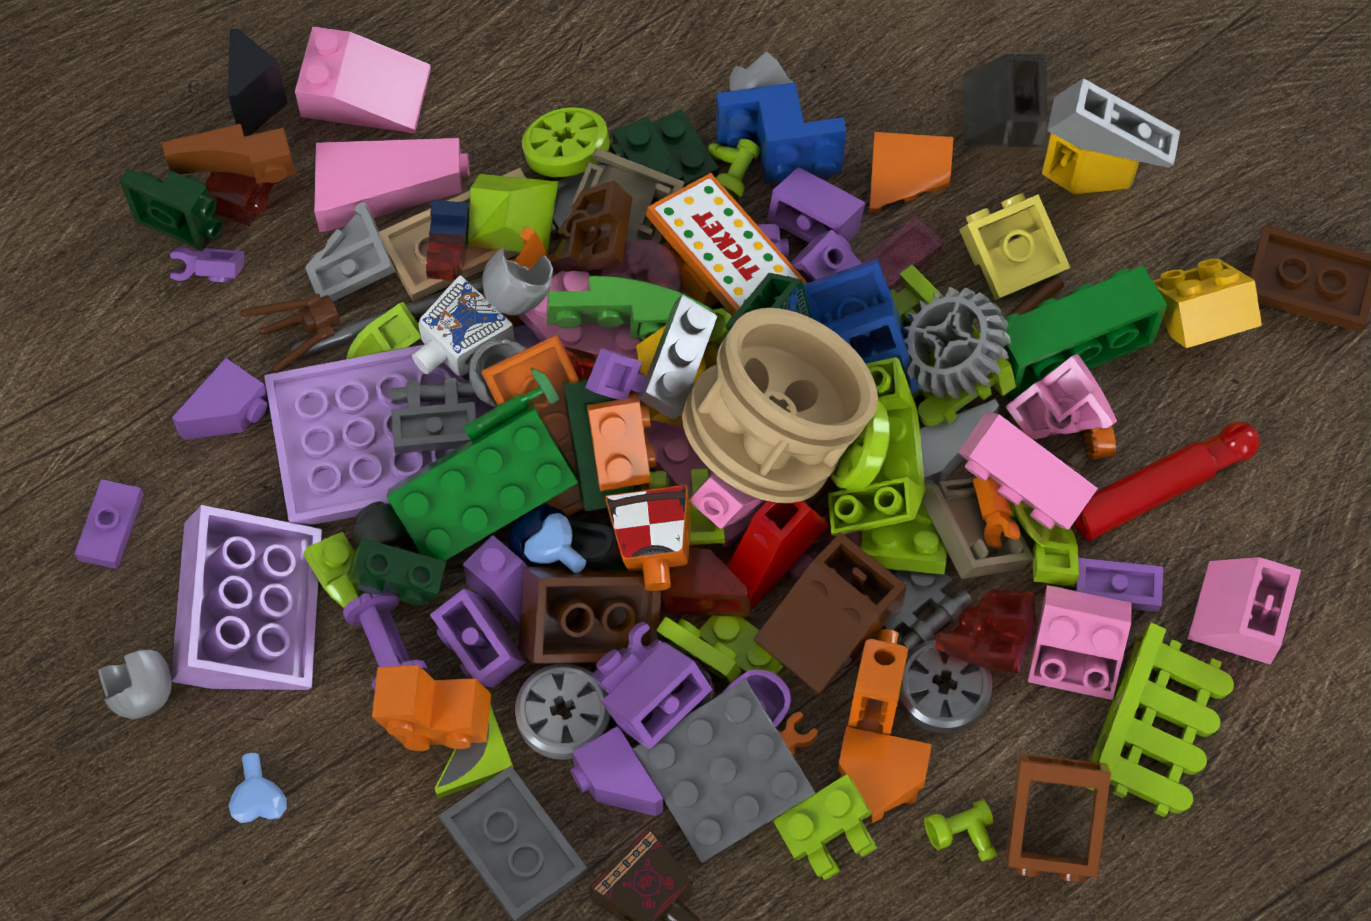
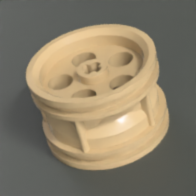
(779, 405)

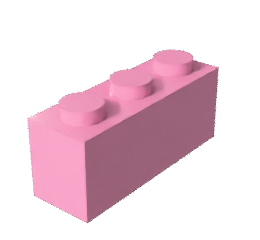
(1026, 472)

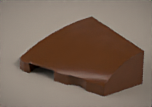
(595, 230)

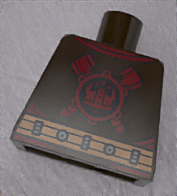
(644, 884)

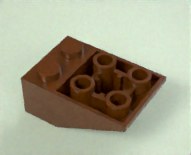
(831, 613)

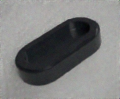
(594, 543)

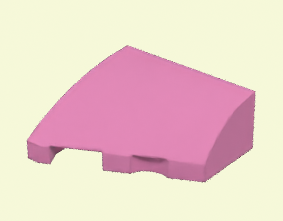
(1062, 403)

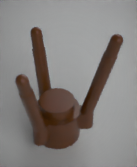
(317, 315)

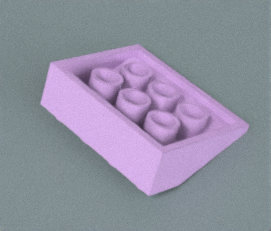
(245, 603)

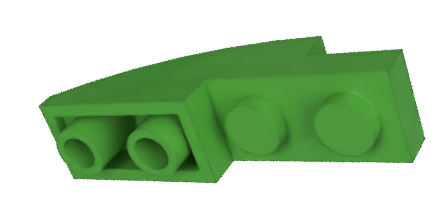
(613, 303)

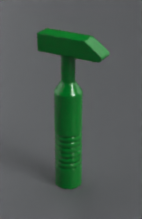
(511, 407)

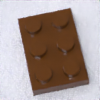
(1312, 278)

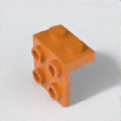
(621, 443)

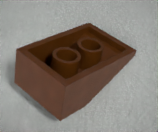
(583, 613)

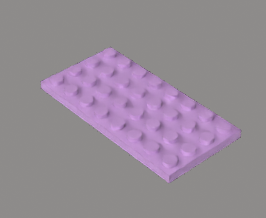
(338, 430)

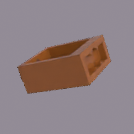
(1065, 772)

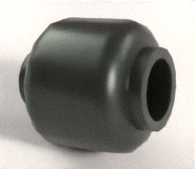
(382, 525)

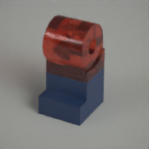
(447, 239)

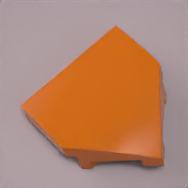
(884, 768)

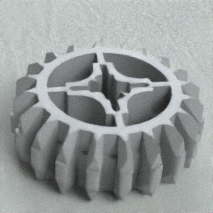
(958, 355)

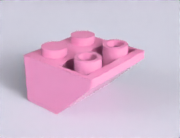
(1245, 607)
(1080, 642)

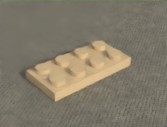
(409, 244)

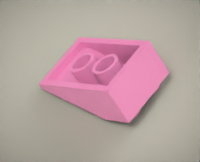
(360, 82)

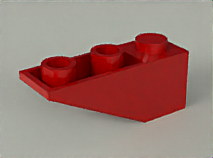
(773, 544)

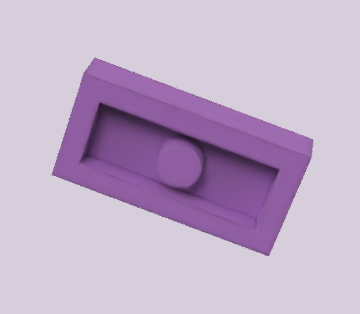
(109, 524)
(1122, 581)

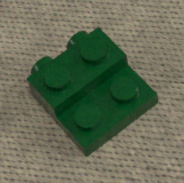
(665, 146)
(173, 207)
(397, 571)

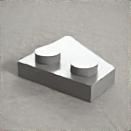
(350, 258)

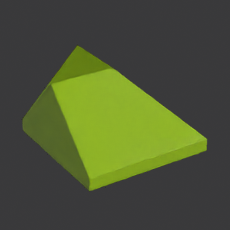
(505, 207)

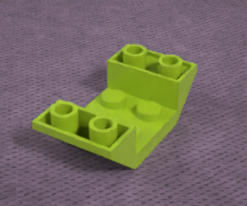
(900, 483)

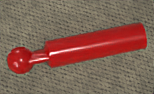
(1165, 479)

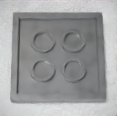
(725, 771)

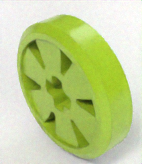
(564, 141)
(865, 455)

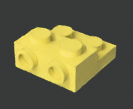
(1014, 245)

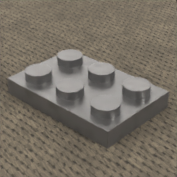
(513, 844)

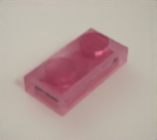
(908, 246)

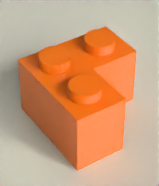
(430, 710)

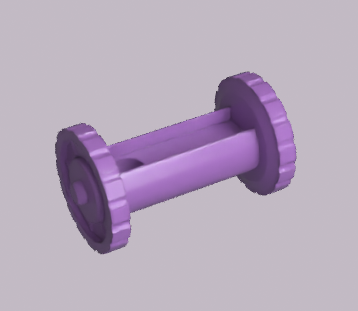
(375, 616)

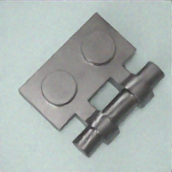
(434, 426)
(921, 591)

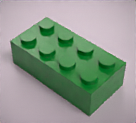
(1093, 321)
(482, 485)

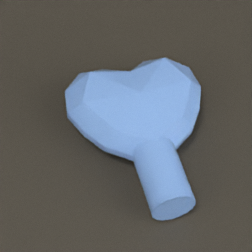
(554, 544)
(256, 794)

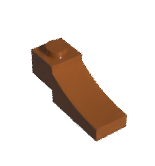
(227, 150)

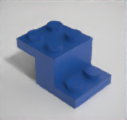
(775, 123)
(862, 312)

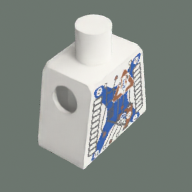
(458, 327)

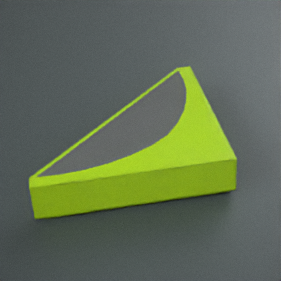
(475, 764)

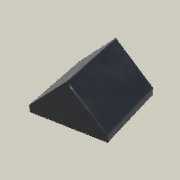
(253, 83)

